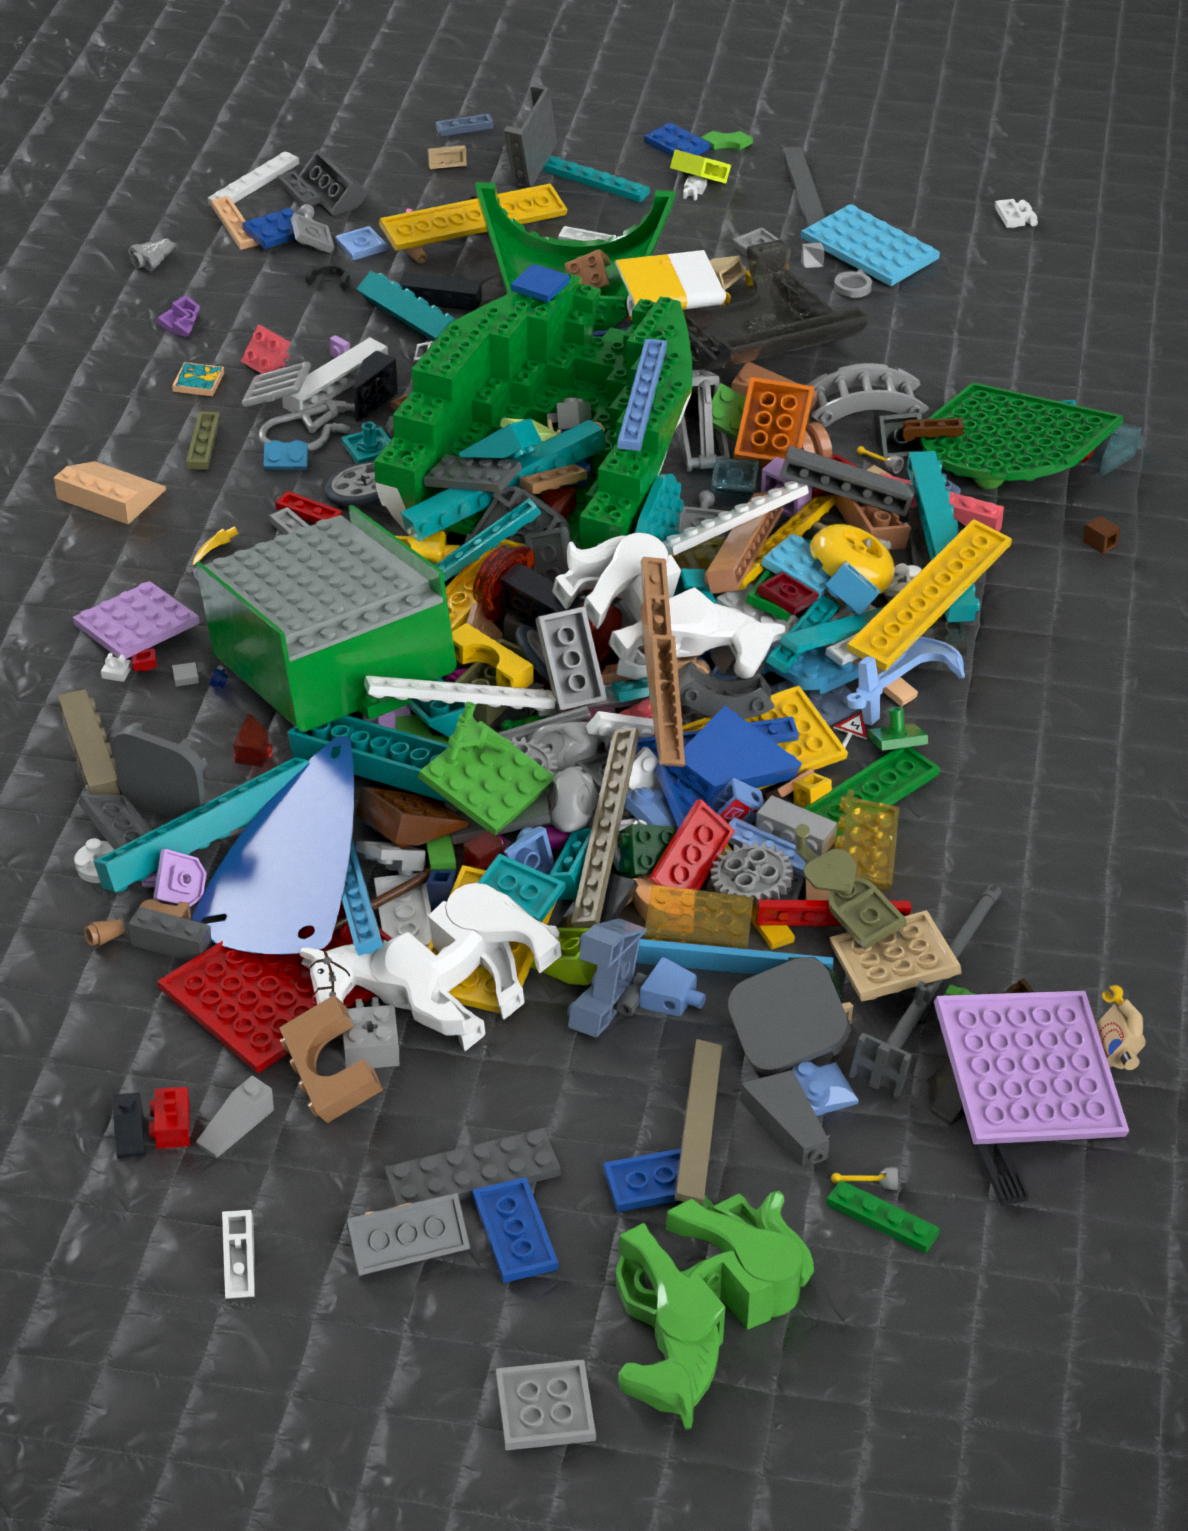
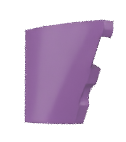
(180, 316)

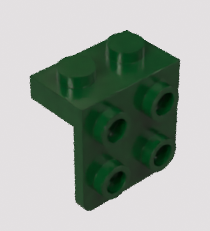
(642, 848)

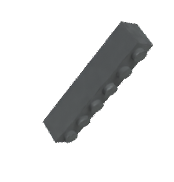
(847, 480)

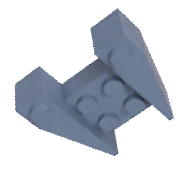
(615, 951)

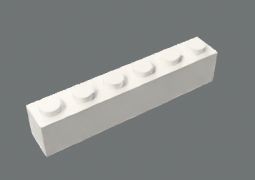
(332, 377)

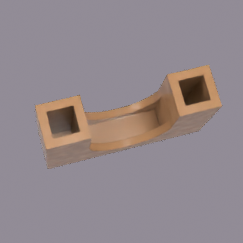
(305, 1039)

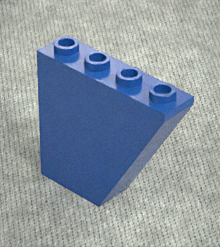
(733, 749)

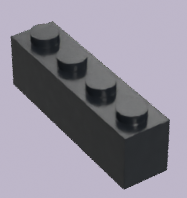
(444, 290)

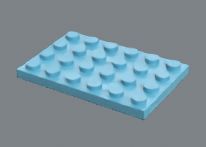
(870, 244)

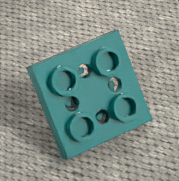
(366, 444)

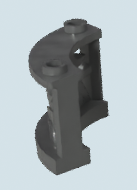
(709, 695)

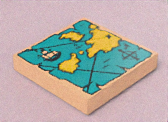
(198, 379)

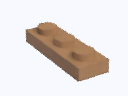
(553, 478)

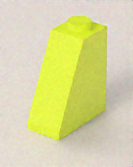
(700, 166)

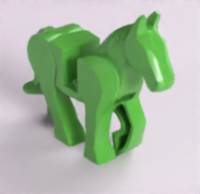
(754, 1277)

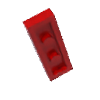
(306, 508)

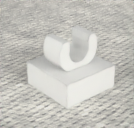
(116, 668)

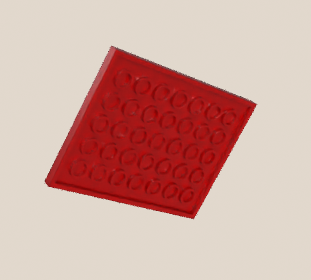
(251, 995)

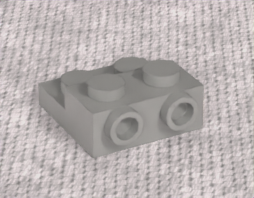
(393, 857)

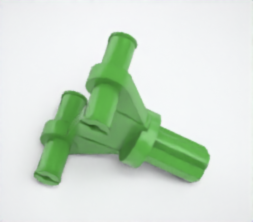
(470, 733)

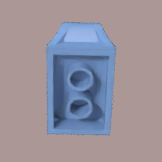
(650, 807)

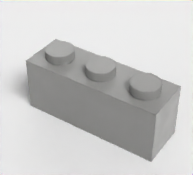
(782, 818)

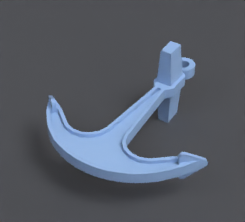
(871, 684)

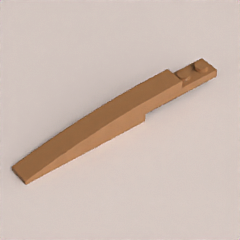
(661, 662)

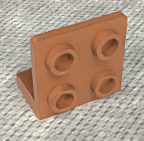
(590, 269)

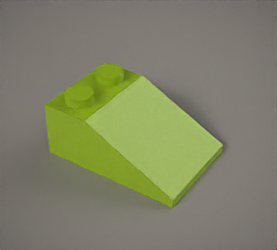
(569, 966)

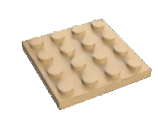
(897, 961)

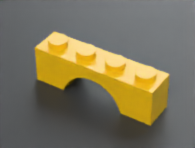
(474, 646)

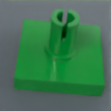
(898, 734)

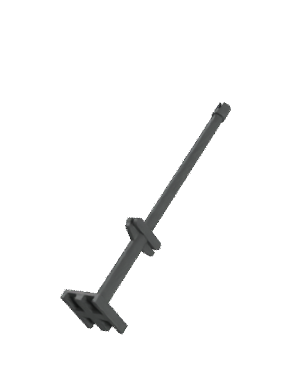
(885, 1062)

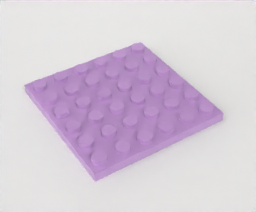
(1030, 1067)

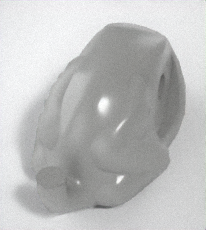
(568, 742)
(572, 799)

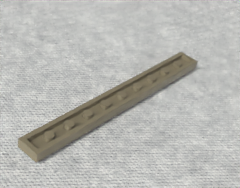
(605, 828)

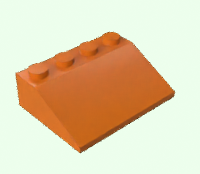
(772, 420)

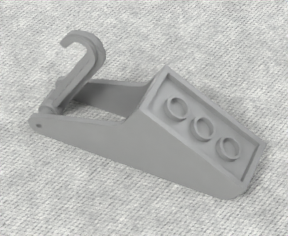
(707, 386)

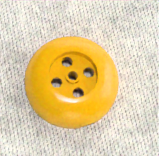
(844, 543)

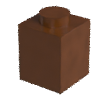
(1101, 534)

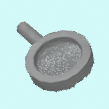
(853, 284)

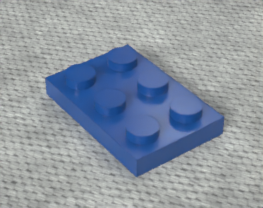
(672, 138)
(271, 228)
(643, 1180)

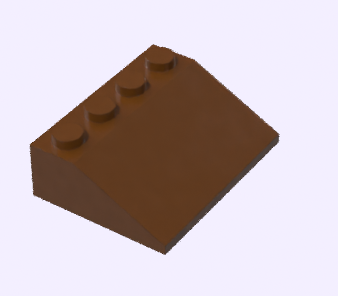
(406, 816)

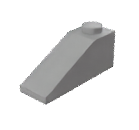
(237, 1116)

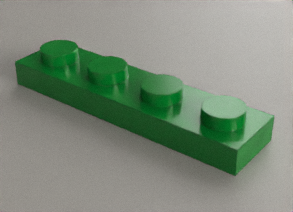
(883, 1216)

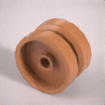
(817, 440)

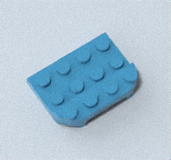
(816, 671)

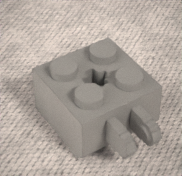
(372, 1036)

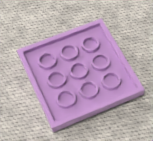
(136, 620)

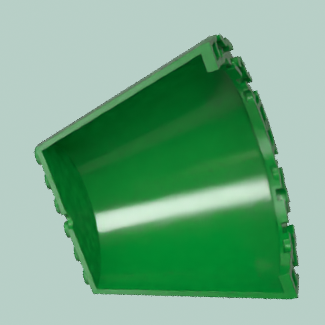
(519, 249)

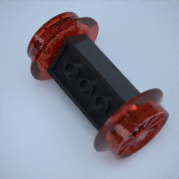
(511, 586)

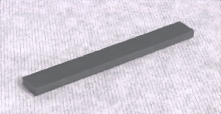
(803, 185)

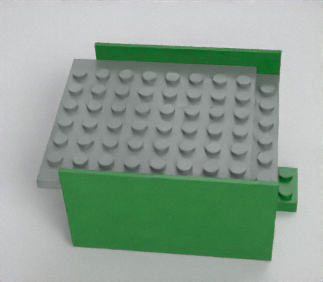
(322, 613)

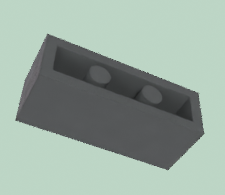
(169, 934)

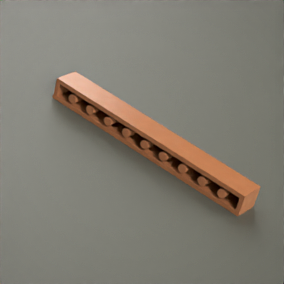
(740, 551)

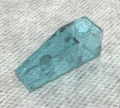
(1121, 447)

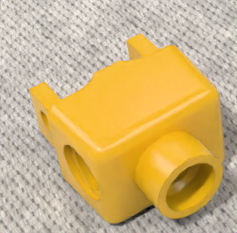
(432, 547)

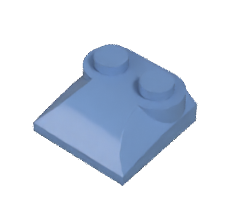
(532, 849)
(825, 1087)

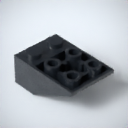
(374, 383)

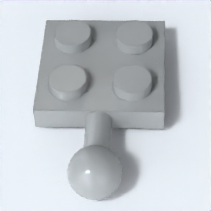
(310, 231)
(694, 516)

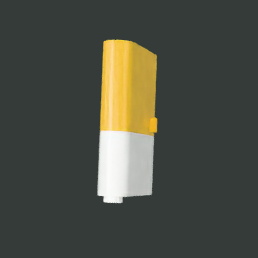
(677, 275)

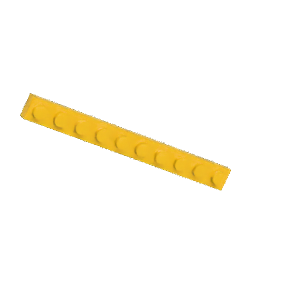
(796, 525)

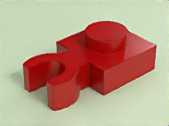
(144, 660)

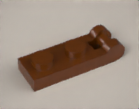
(932, 428)

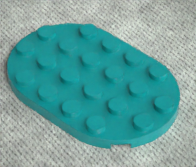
(662, 508)

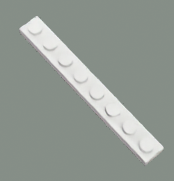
(730, 519)
(459, 692)

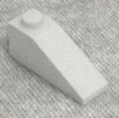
(238, 1254)

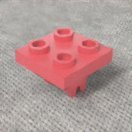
(266, 351)

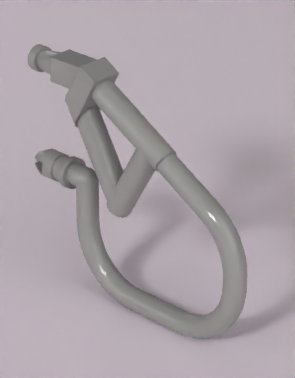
(331, 408)

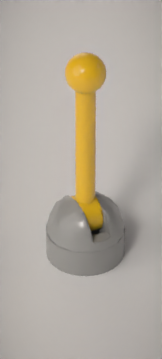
(892, 463)
(887, 1178)

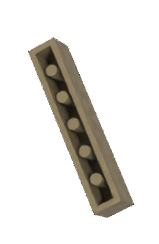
(88, 743)

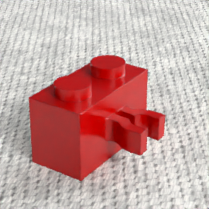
(171, 1117)

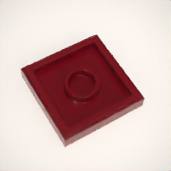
(787, 593)

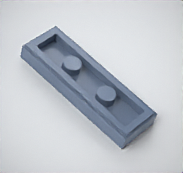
(464, 125)

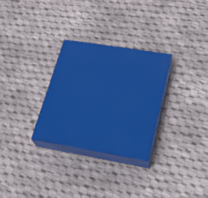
(540, 283)

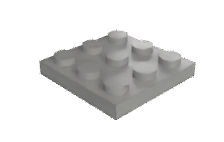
(545, 1405)

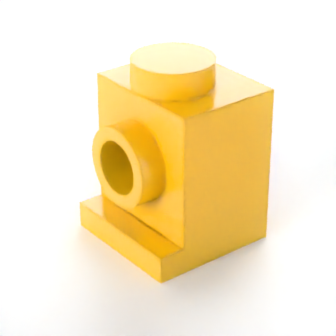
(810, 789)

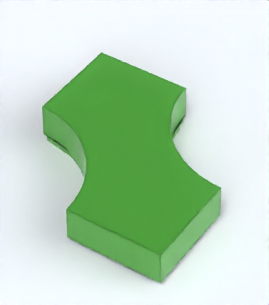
(728, 140)

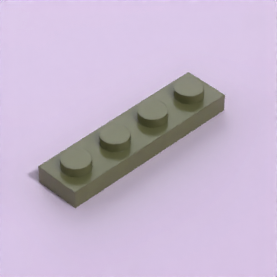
(203, 440)

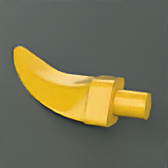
(220, 538)

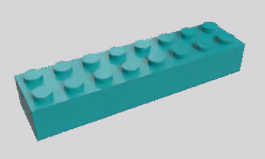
(376, 751)

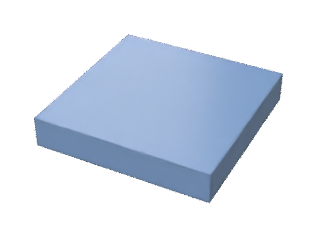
(361, 243)

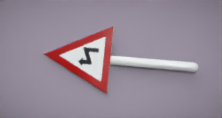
(853, 726)

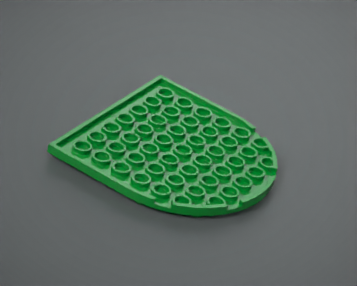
(1016, 434)

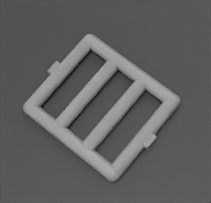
(276, 384)

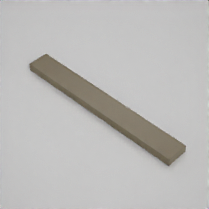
(698, 1122)

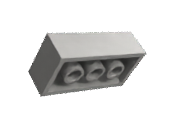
(571, 659)

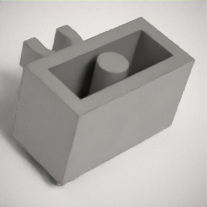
(571, 413)

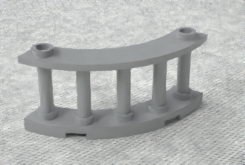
(897, 397)

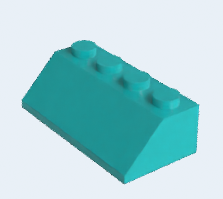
(438, 714)

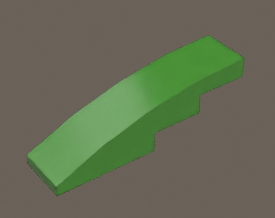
(440, 853)

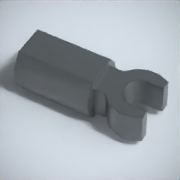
(631, 997)

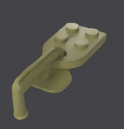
(852, 899)

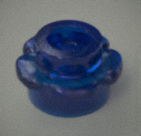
(218, 678)

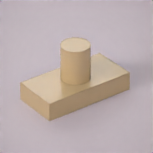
(447, 157)

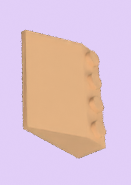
(106, 490)

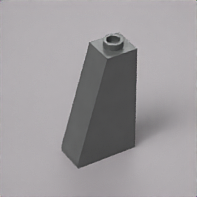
(788, 1115)

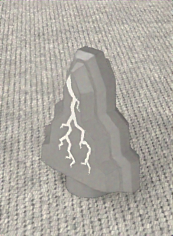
(150, 254)

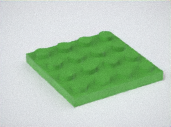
(488, 783)

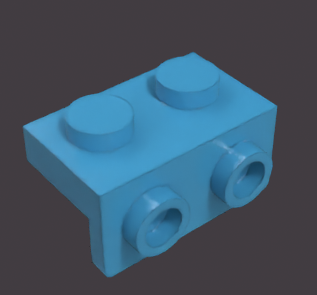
(285, 455)

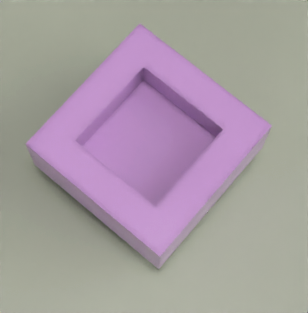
(338, 346)

